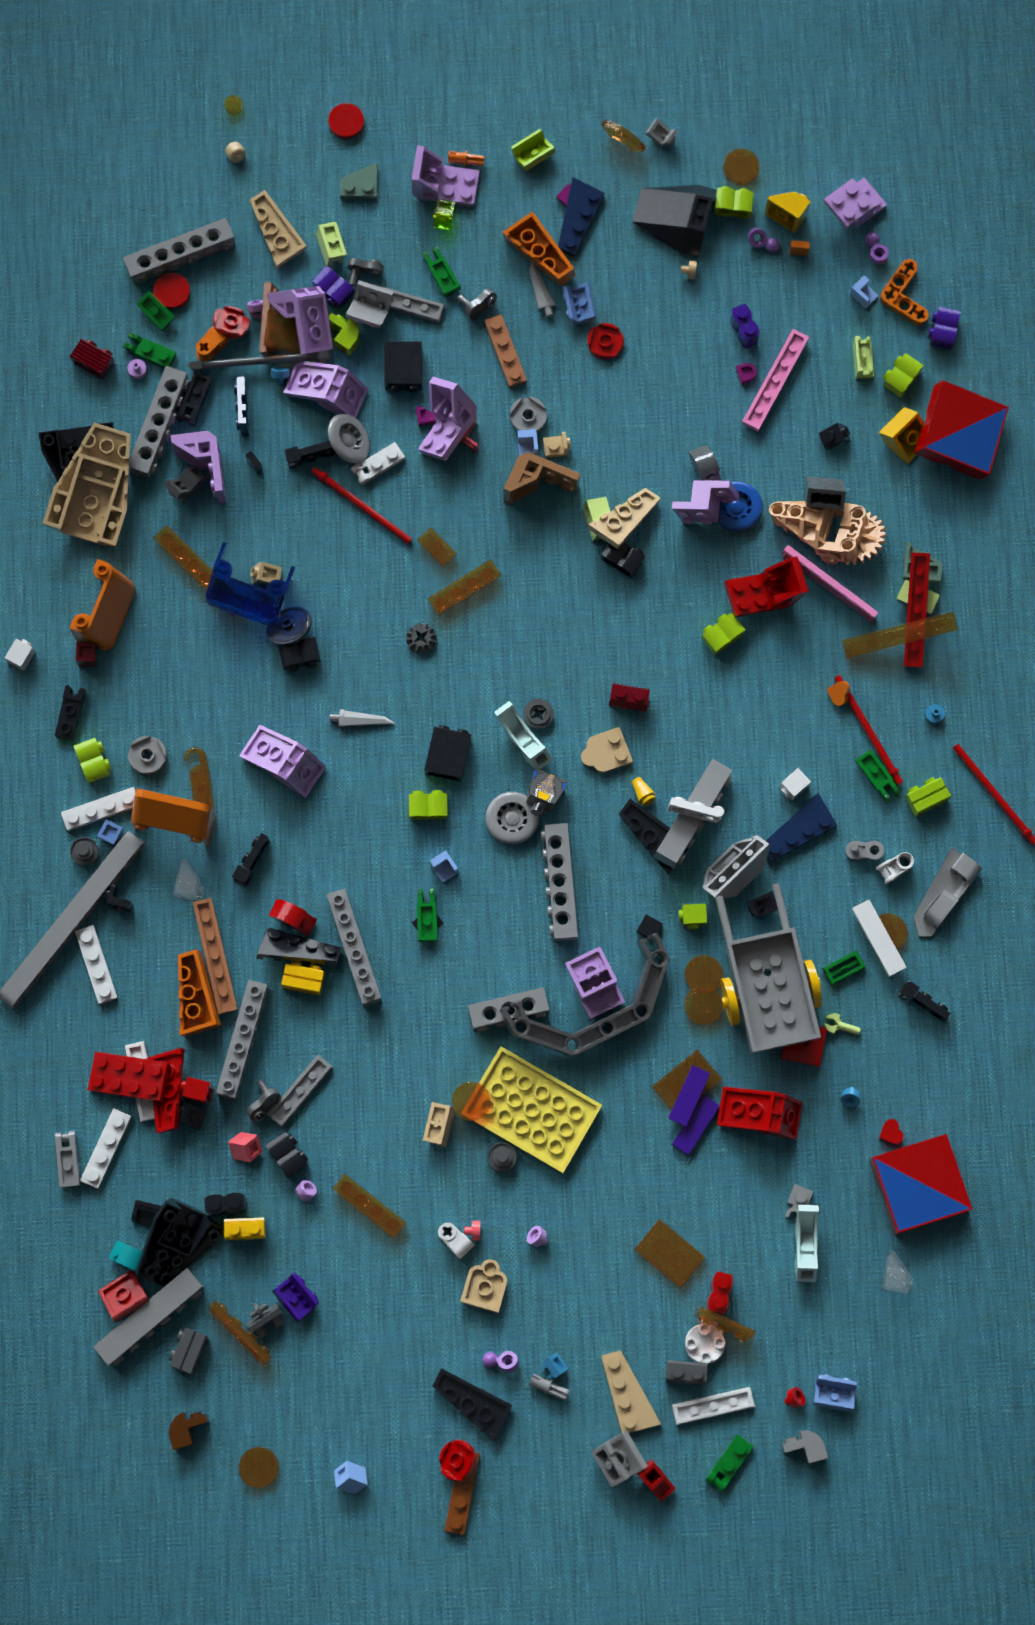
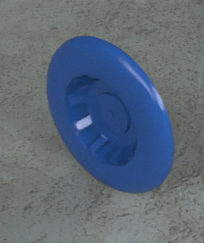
(738, 509)

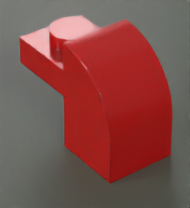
(292, 916)
(656, 1481)

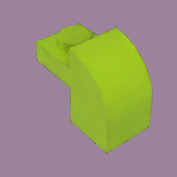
(348, 335)

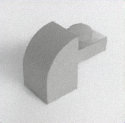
(810, 1442)

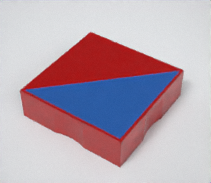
(961, 430)
(920, 1184)

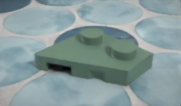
(360, 184)
(935, 565)

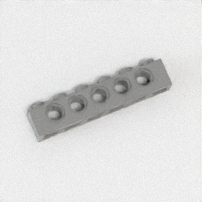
(183, 242)
(170, 378)
(559, 833)
(354, 947)
(242, 1040)

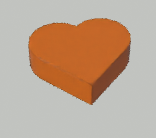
(838, 692)

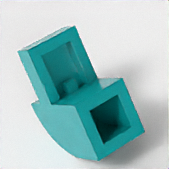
(125, 1255)

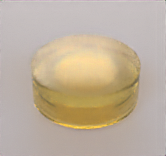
(233, 104)

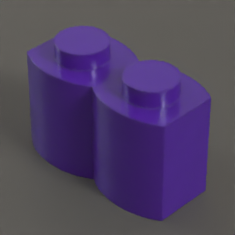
(335, 288)
(743, 324)
(944, 328)

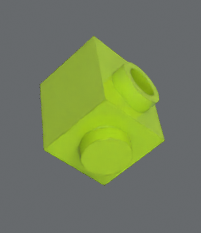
(693, 916)

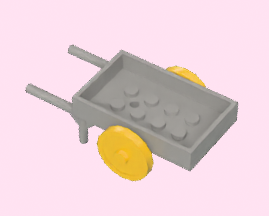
(774, 1007)

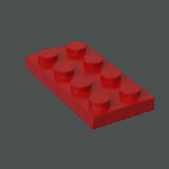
(128, 1076)

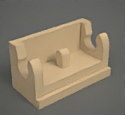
(438, 1124)

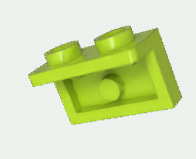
(532, 150)

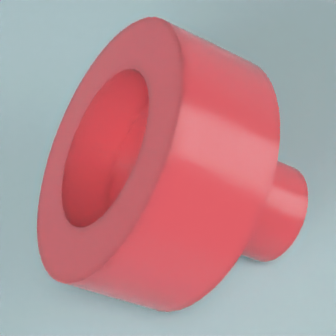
(474, 1230)

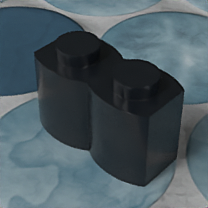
(624, 558)
(300, 654)
(287, 1155)
(232, 1203)

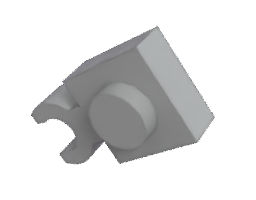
(798, 1196)

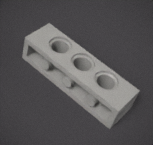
(478, 1010)

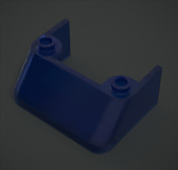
(243, 598)

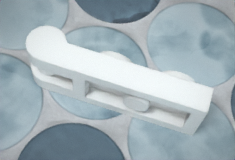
(378, 463)
(696, 809)

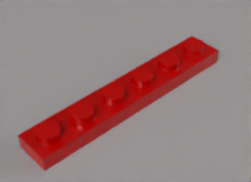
(917, 605)

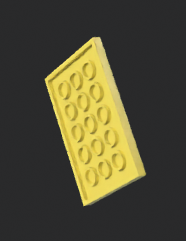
(535, 1110)

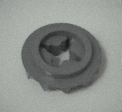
(420, 646)
(540, 705)

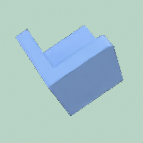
(863, 293)
(527, 441)
(444, 866)
(350, 1477)

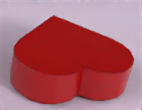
(890, 1132)

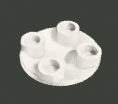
(704, 1343)

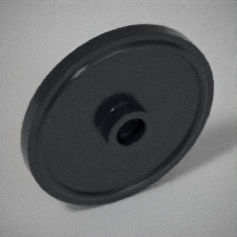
(290, 627)

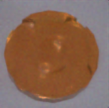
(741, 166)
(895, 928)
(703, 971)
(703, 1005)
(471, 1101)
(258, 1467)

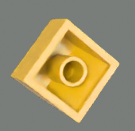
(788, 209)
(903, 433)

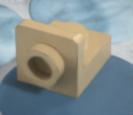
(556, 445)
(265, 573)

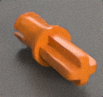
(465, 158)

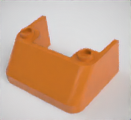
(173, 815)

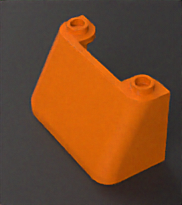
(109, 609)

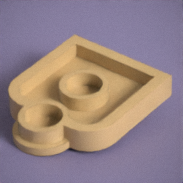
(606, 751)
(485, 1286)

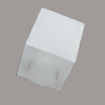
(20, 654)
(794, 784)

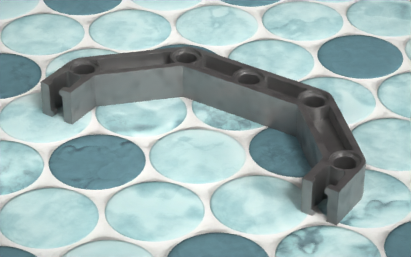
(644, 996)

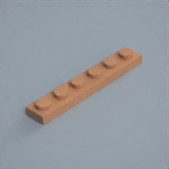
(215, 956)

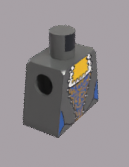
(544, 792)

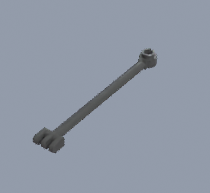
(322, 357)

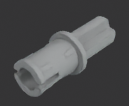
(548, 1387)

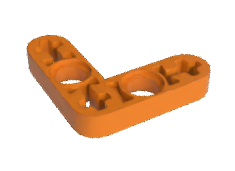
(898, 297)

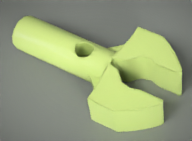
(840, 1025)

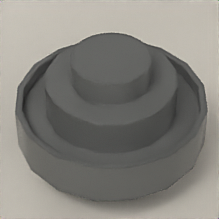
(84, 851)
(502, 1157)

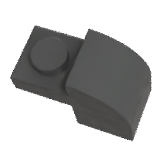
(705, 464)
(187, 484)

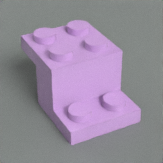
(855, 203)
(705, 501)
(595, 983)

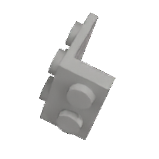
(370, 304)

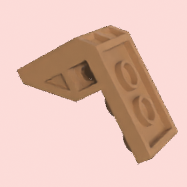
(529, 472)

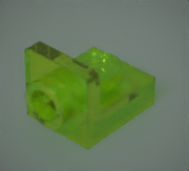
(443, 214)

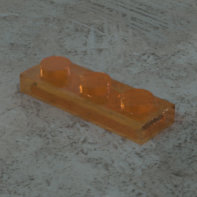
(724, 1324)

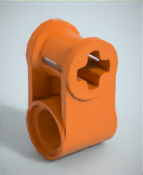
(210, 345)

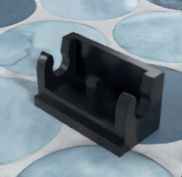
(144, 1212)

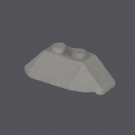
(736, 867)

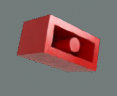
(197, 1090)

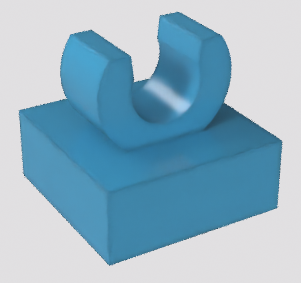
(555, 1366)

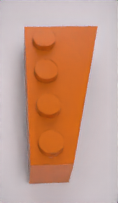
(537, 245)

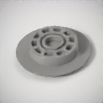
(348, 438)
(511, 818)

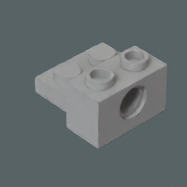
(619, 1458)

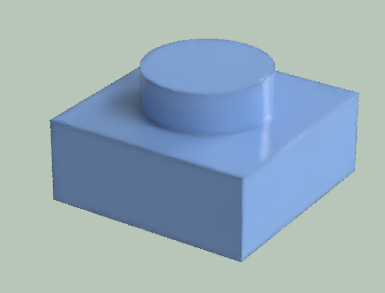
(110, 832)

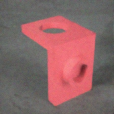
(467, 441)

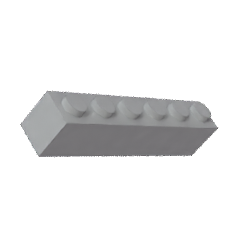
(684, 827)
(148, 1317)

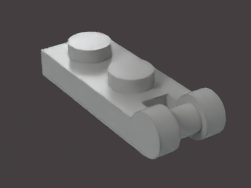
(67, 1160)

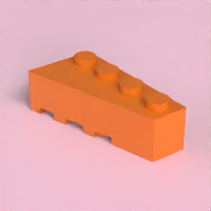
(197, 1002)

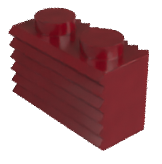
(92, 358)
(629, 697)

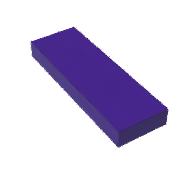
(689, 1096)
(696, 1125)

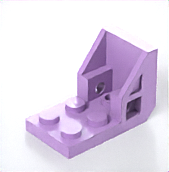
(436, 181)
(311, 316)
(327, 385)
(452, 422)
(195, 450)
(283, 759)

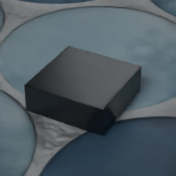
(254, 462)
(649, 926)

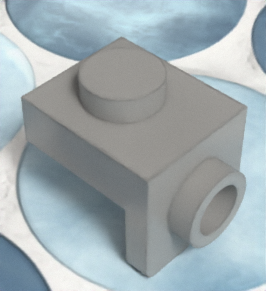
(661, 133)

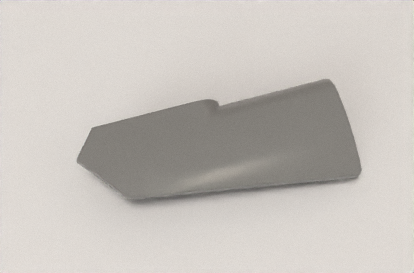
(944, 893)

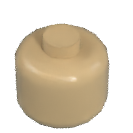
(235, 152)

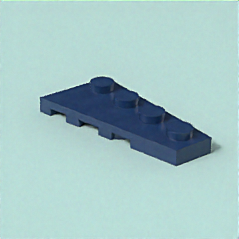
(579, 212)
(801, 828)

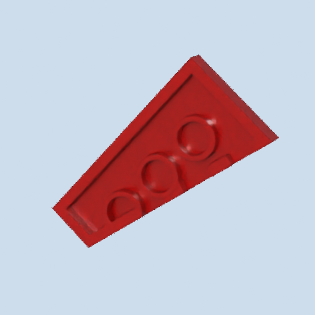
(167, 1111)

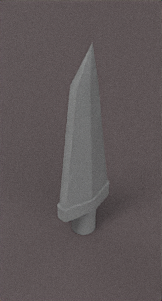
(543, 298)
(350, 718)

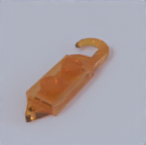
(200, 778)

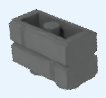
(188, 1350)
(686, 1372)

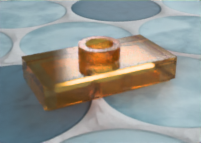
(436, 547)

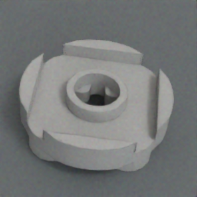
(528, 405)
(149, 744)

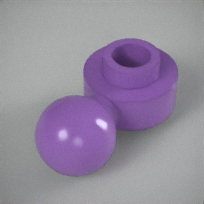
(872, 240)
(772, 245)
(490, 1360)

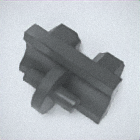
(266, 1314)

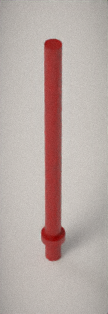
(323, 477)
(872, 736)
(995, 794)

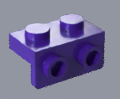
(296, 1297)

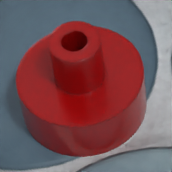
(795, 1398)

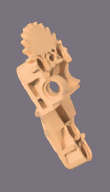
(813, 526)

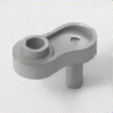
(862, 850)

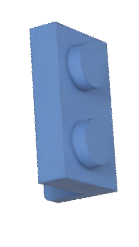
(579, 303)
(834, 1393)

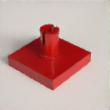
(806, 1053)

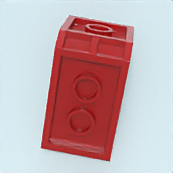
(769, 591)
(760, 1111)

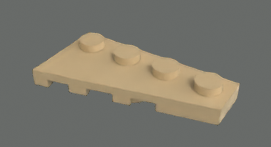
(279, 234)
(625, 518)
(628, 1397)

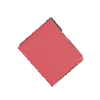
(245, 1147)

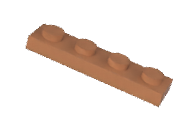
(505, 351)

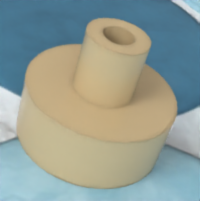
(690, 270)

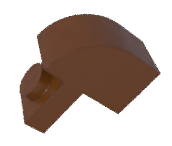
(179, 1429)

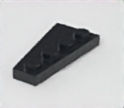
(646, 828)
(285, 945)
(476, 1404)

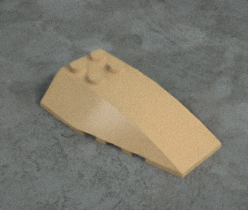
(93, 488)

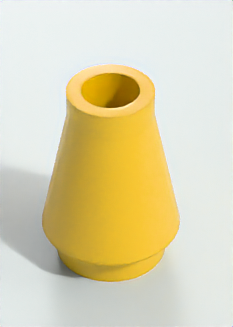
(643, 792)

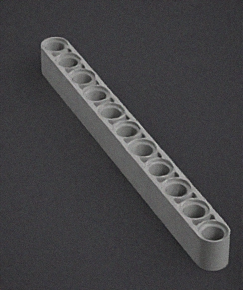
(70, 920)

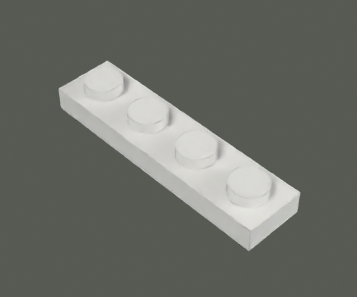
(99, 809)
(96, 964)
(106, 1148)

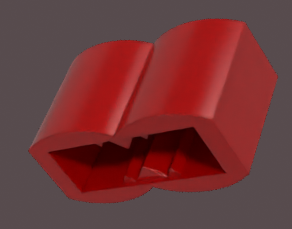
(720, 1287)

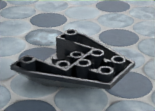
(675, 215)
(61, 445)
(176, 1241)

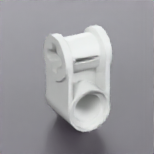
(893, 869)
(458, 1242)

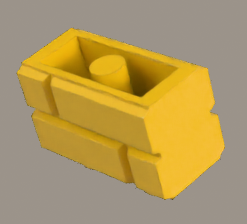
(303, 979)
(244, 1229)

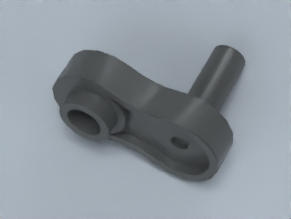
(358, 266)
(481, 303)
(269, 1099)

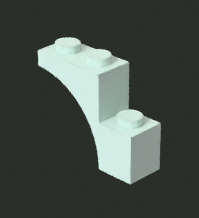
(522, 737)
(806, 1243)

